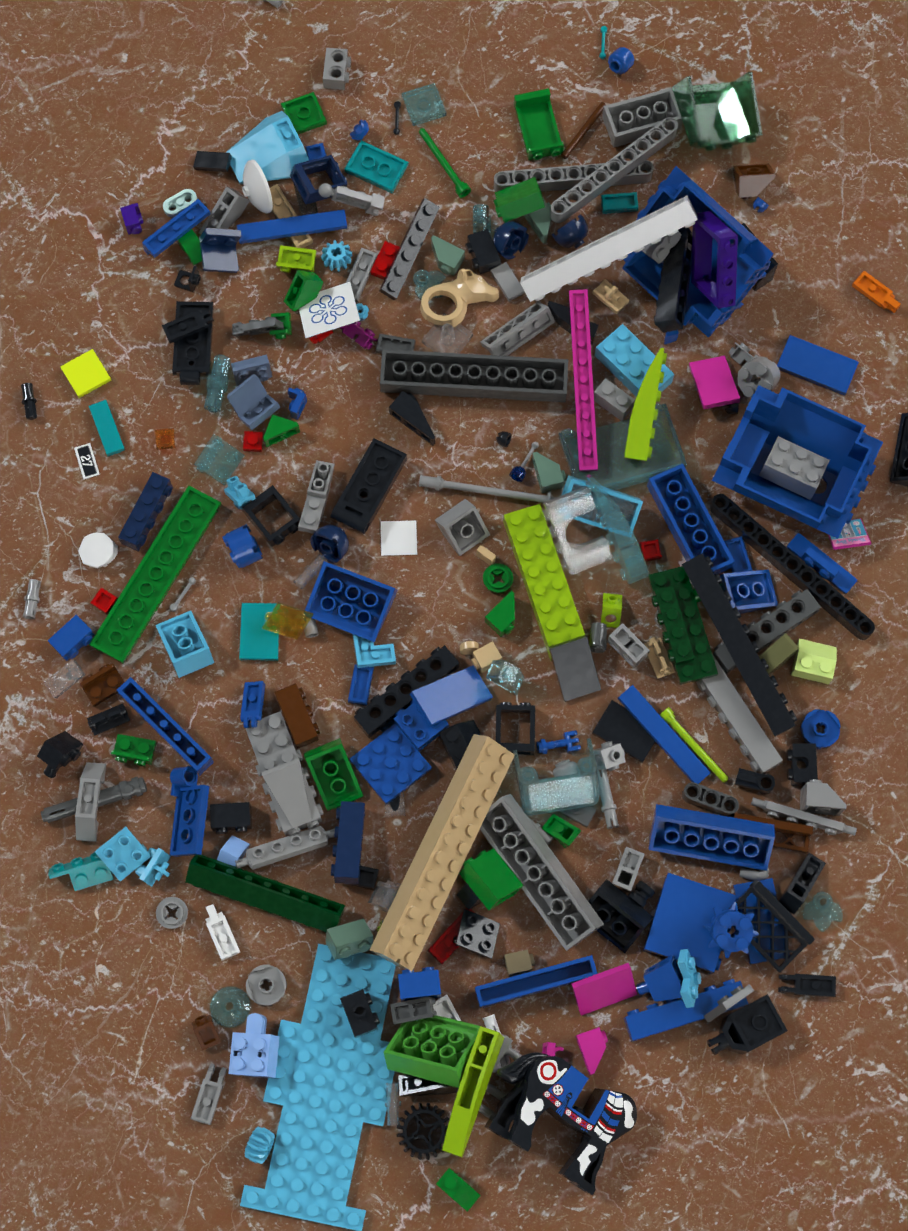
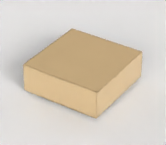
(486, 555)

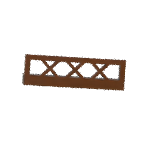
(785, 828)

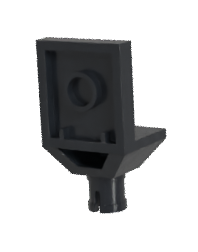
(748, 1027)

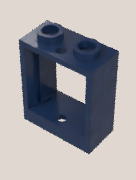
(304, 185)

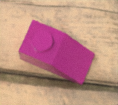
(592, 1047)

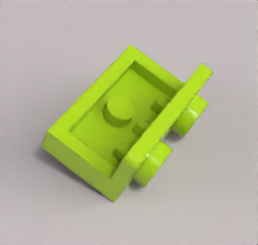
(296, 259)

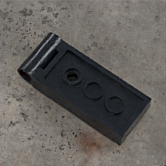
(371, 478)

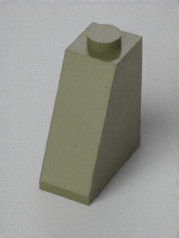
(779, 653)

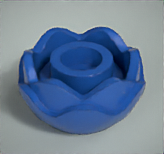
(360, 130)

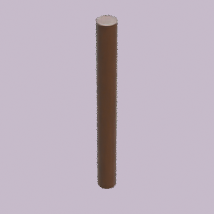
(583, 131)

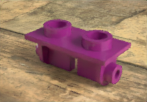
(365, 336)

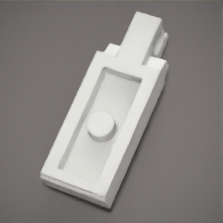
(221, 934)

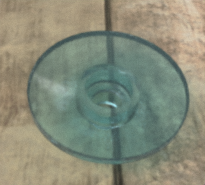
(237, 1014)

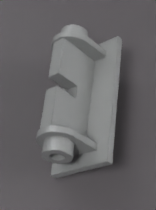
(741, 353)

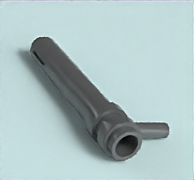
(123, 790)

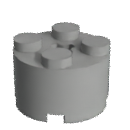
(758, 367)

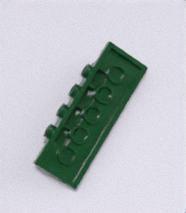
(682, 625)

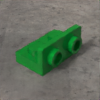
(134, 749)

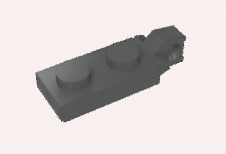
(257, 327)

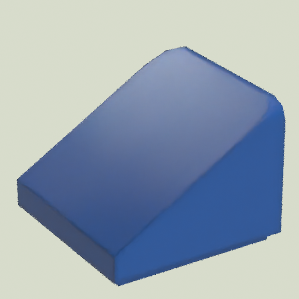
(671, 336)

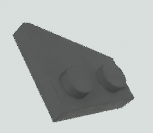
(726, 1002)

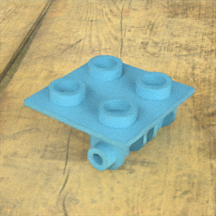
(123, 853)

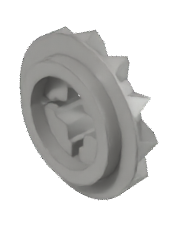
(162, 912)

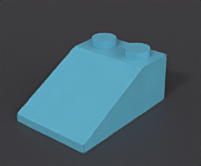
(185, 644)

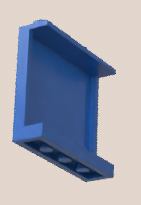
(680, 920)

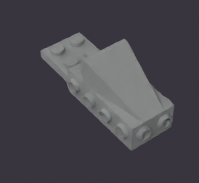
(284, 775)

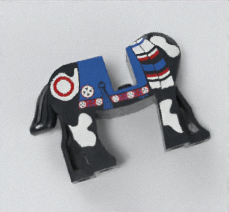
(553, 1086)

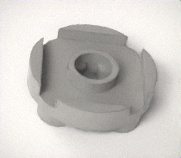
(256, 979)

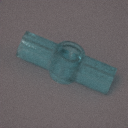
(217, 383)

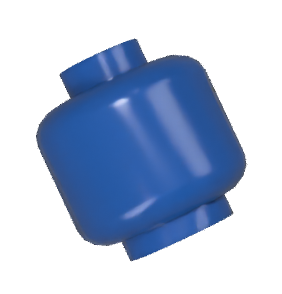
(621, 60)

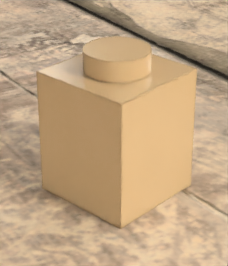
(484, 656)

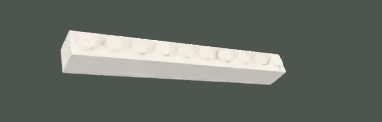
(609, 248)

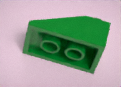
(333, 774)

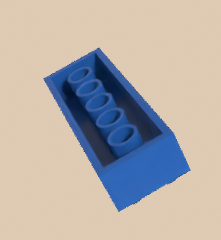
(689, 518)
(711, 837)

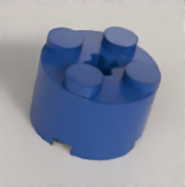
(242, 546)

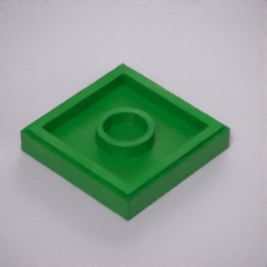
(304, 113)

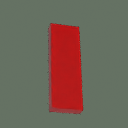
(444, 947)

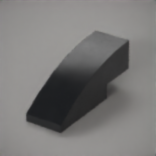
(562, 317)

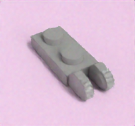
(208, 1096)

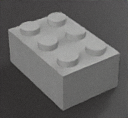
(794, 468)

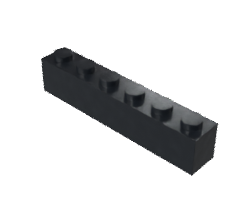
(674, 284)

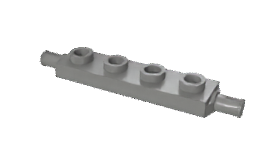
(794, 816)
(286, 847)

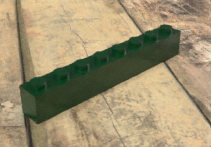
(264, 893)

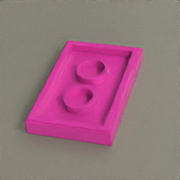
(714, 382)
(604, 989)

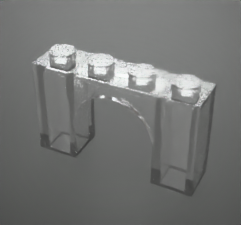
(560, 513)

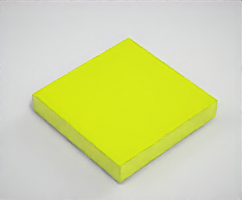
(85, 373)

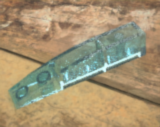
(619, 535)

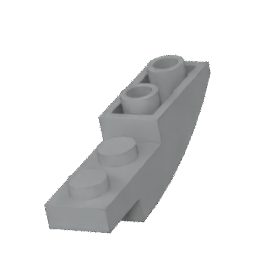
(316, 497)

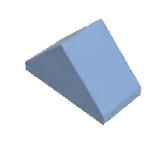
(232, 850)

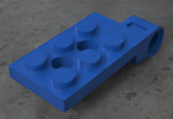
(190, 800)

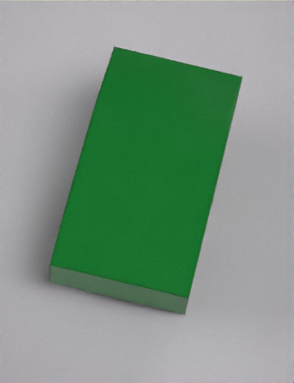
(191, 245)

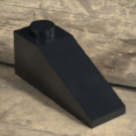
(408, 412)
(802, 883)
(417, 1086)

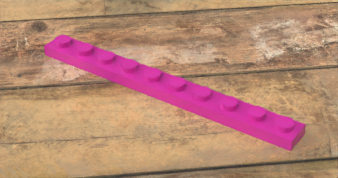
(583, 380)

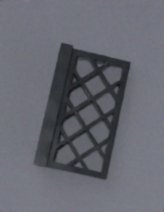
(783, 916)

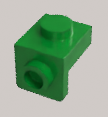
(286, 319)

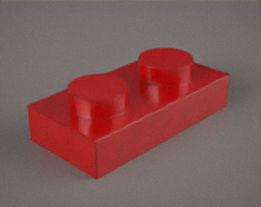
(384, 260)

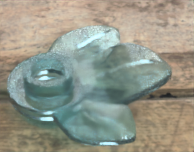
(431, 279)
(822, 914)

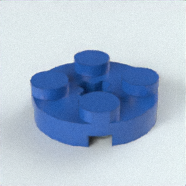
(820, 718)

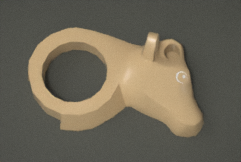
(464, 290)

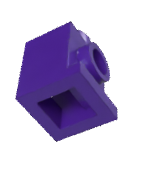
(132, 218)

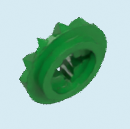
(497, 569)

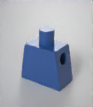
(662, 980)

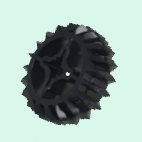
(407, 1139)

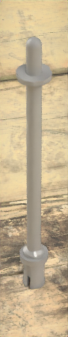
(439, 483)

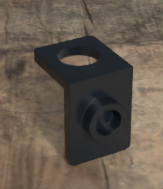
(194, 279)

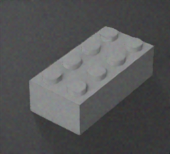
(636, 116)

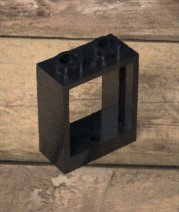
(261, 502)
(522, 748)

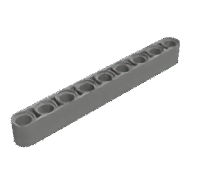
(610, 177)
(565, 181)

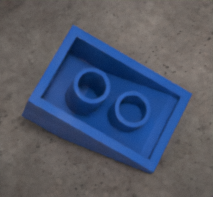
(750, 590)

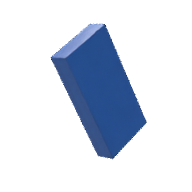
(739, 553)
(360, 685)

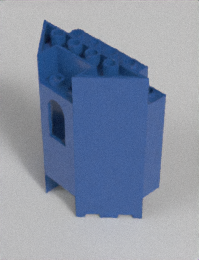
(751, 254)
(815, 429)

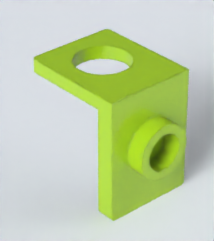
(611, 606)

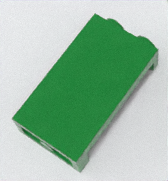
(538, 124)

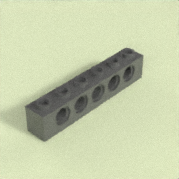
(803, 600)

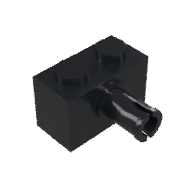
(59, 752)
(359, 1013)

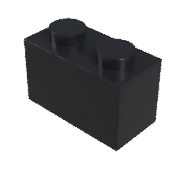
(483, 251)
(230, 817)

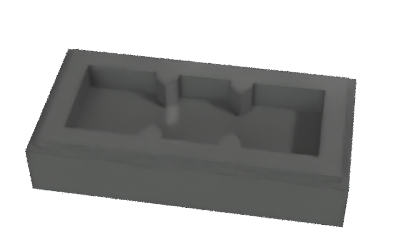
(394, 343)
(580, 815)

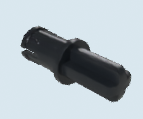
(29, 401)

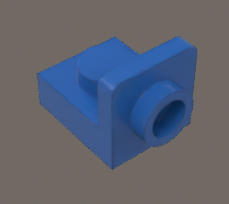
(299, 402)

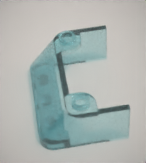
(559, 792)

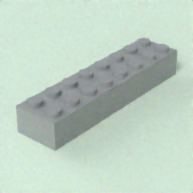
(540, 872)

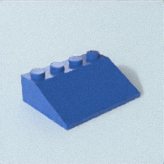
(350, 601)

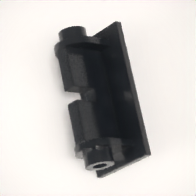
(108, 719)

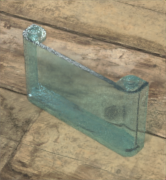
(615, 470)

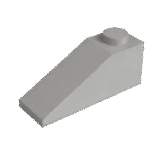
(227, 210)

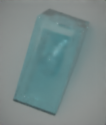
(506, 675)

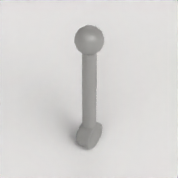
(174, 606)

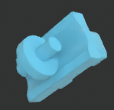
(238, 492)
(156, 867)

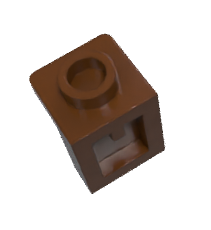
(205, 1031)

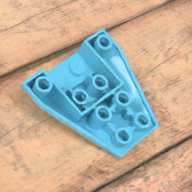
(272, 145)

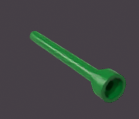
(462, 188)

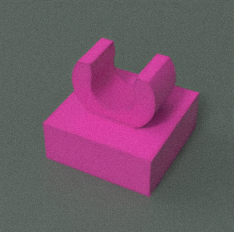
(550, 1049)

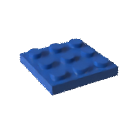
(390, 764)

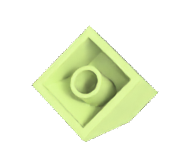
(814, 661)

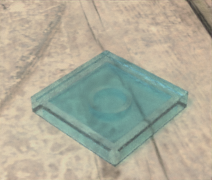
(424, 104)

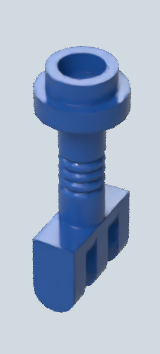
(542, 746)

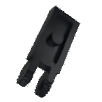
(810, 985)

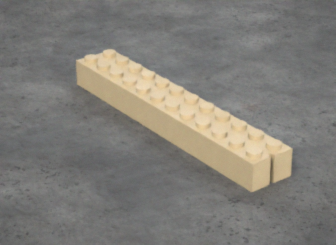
(442, 852)

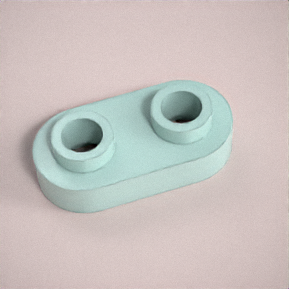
(179, 202)

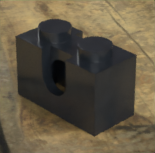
(806, 753)

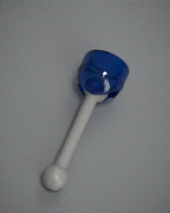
(518, 473)

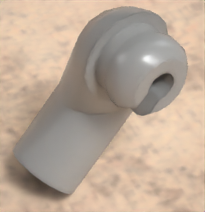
(754, 875)

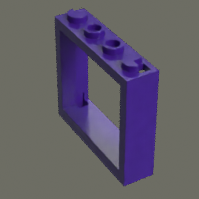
(708, 226)

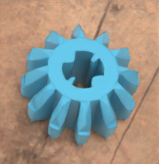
(336, 255)
(259, 1145)

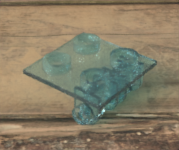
(218, 459)

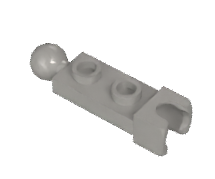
(358, 199)

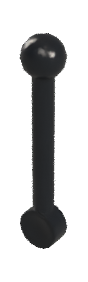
(397, 105)

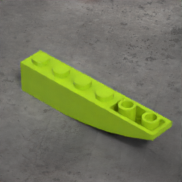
(644, 412)
(472, 1090)

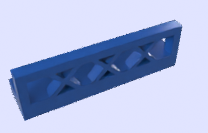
(175, 228)

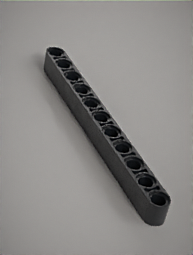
(787, 557)

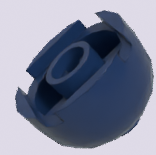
(572, 233)
(510, 238)
(330, 542)

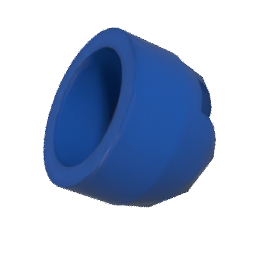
(761, 204)

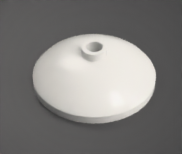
(257, 187)

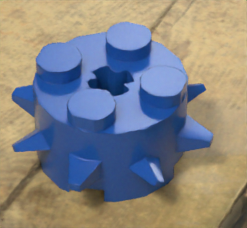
(731, 942)

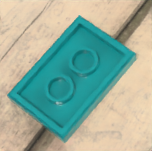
(376, 166)
(255, 641)

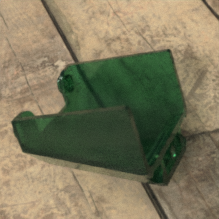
(719, 112)

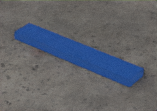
(292, 226)
(663, 735)

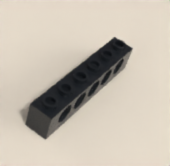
(372, 725)

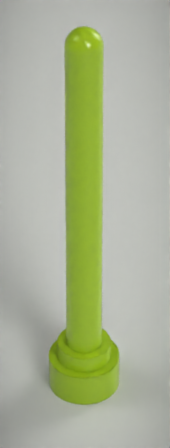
(668, 716)

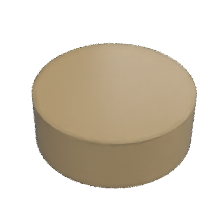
(468, 647)

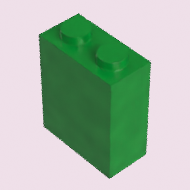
(518, 200)
(490, 878)

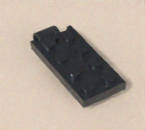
(193, 348)

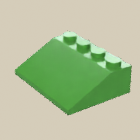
(432, 1049)

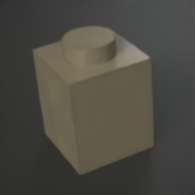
(519, 962)

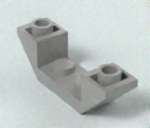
(88, 800)

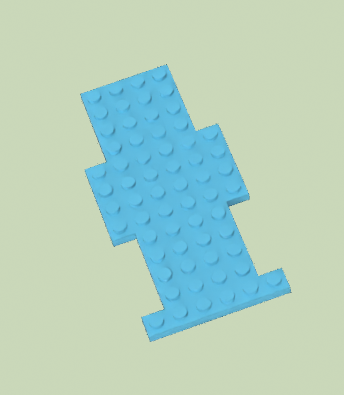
(326, 1092)

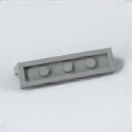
(519, 332)

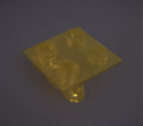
(287, 620)

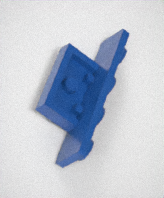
(821, 563)

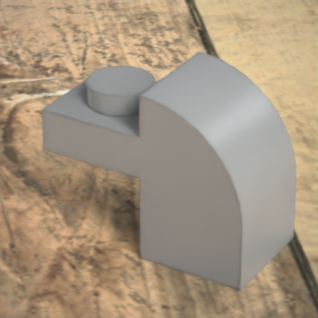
(628, 868)

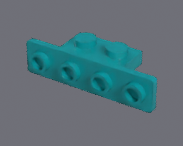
(83, 872)

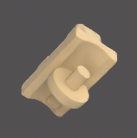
(610, 296)

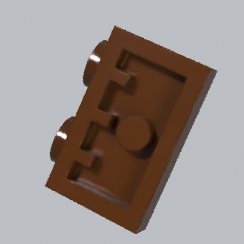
(102, 684)

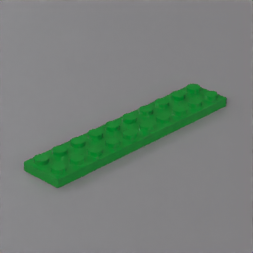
(155, 574)

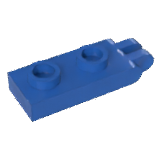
(252, 703)

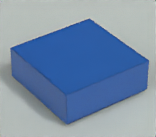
(315, 151)

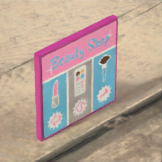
(852, 535)

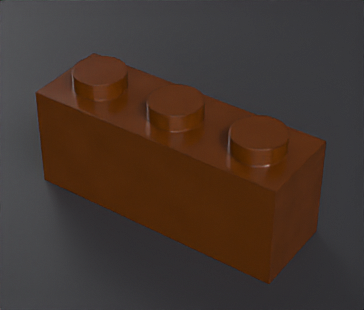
(297, 715)

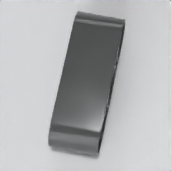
(700, 801)

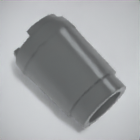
(598, 637)

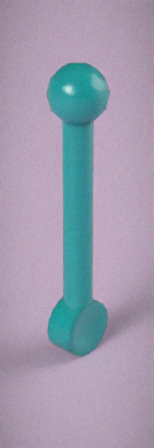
(603, 30)

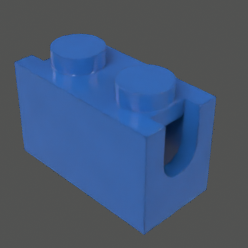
(71, 638)

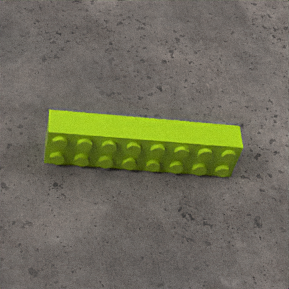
(543, 576)

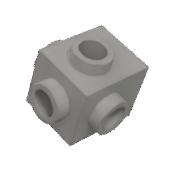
(609, 756)

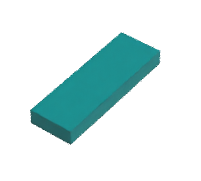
(106, 428)

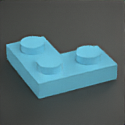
(369, 655)
(690, 976)

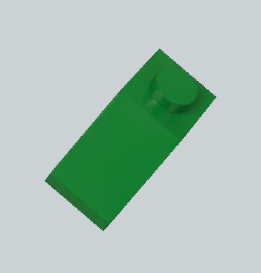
(303, 289)
(502, 616)
(458, 1189)

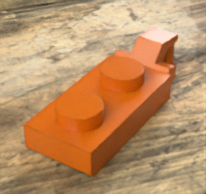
(876, 292)

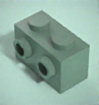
(349, 939)

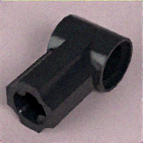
(752, 780)

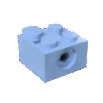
(254, 1051)

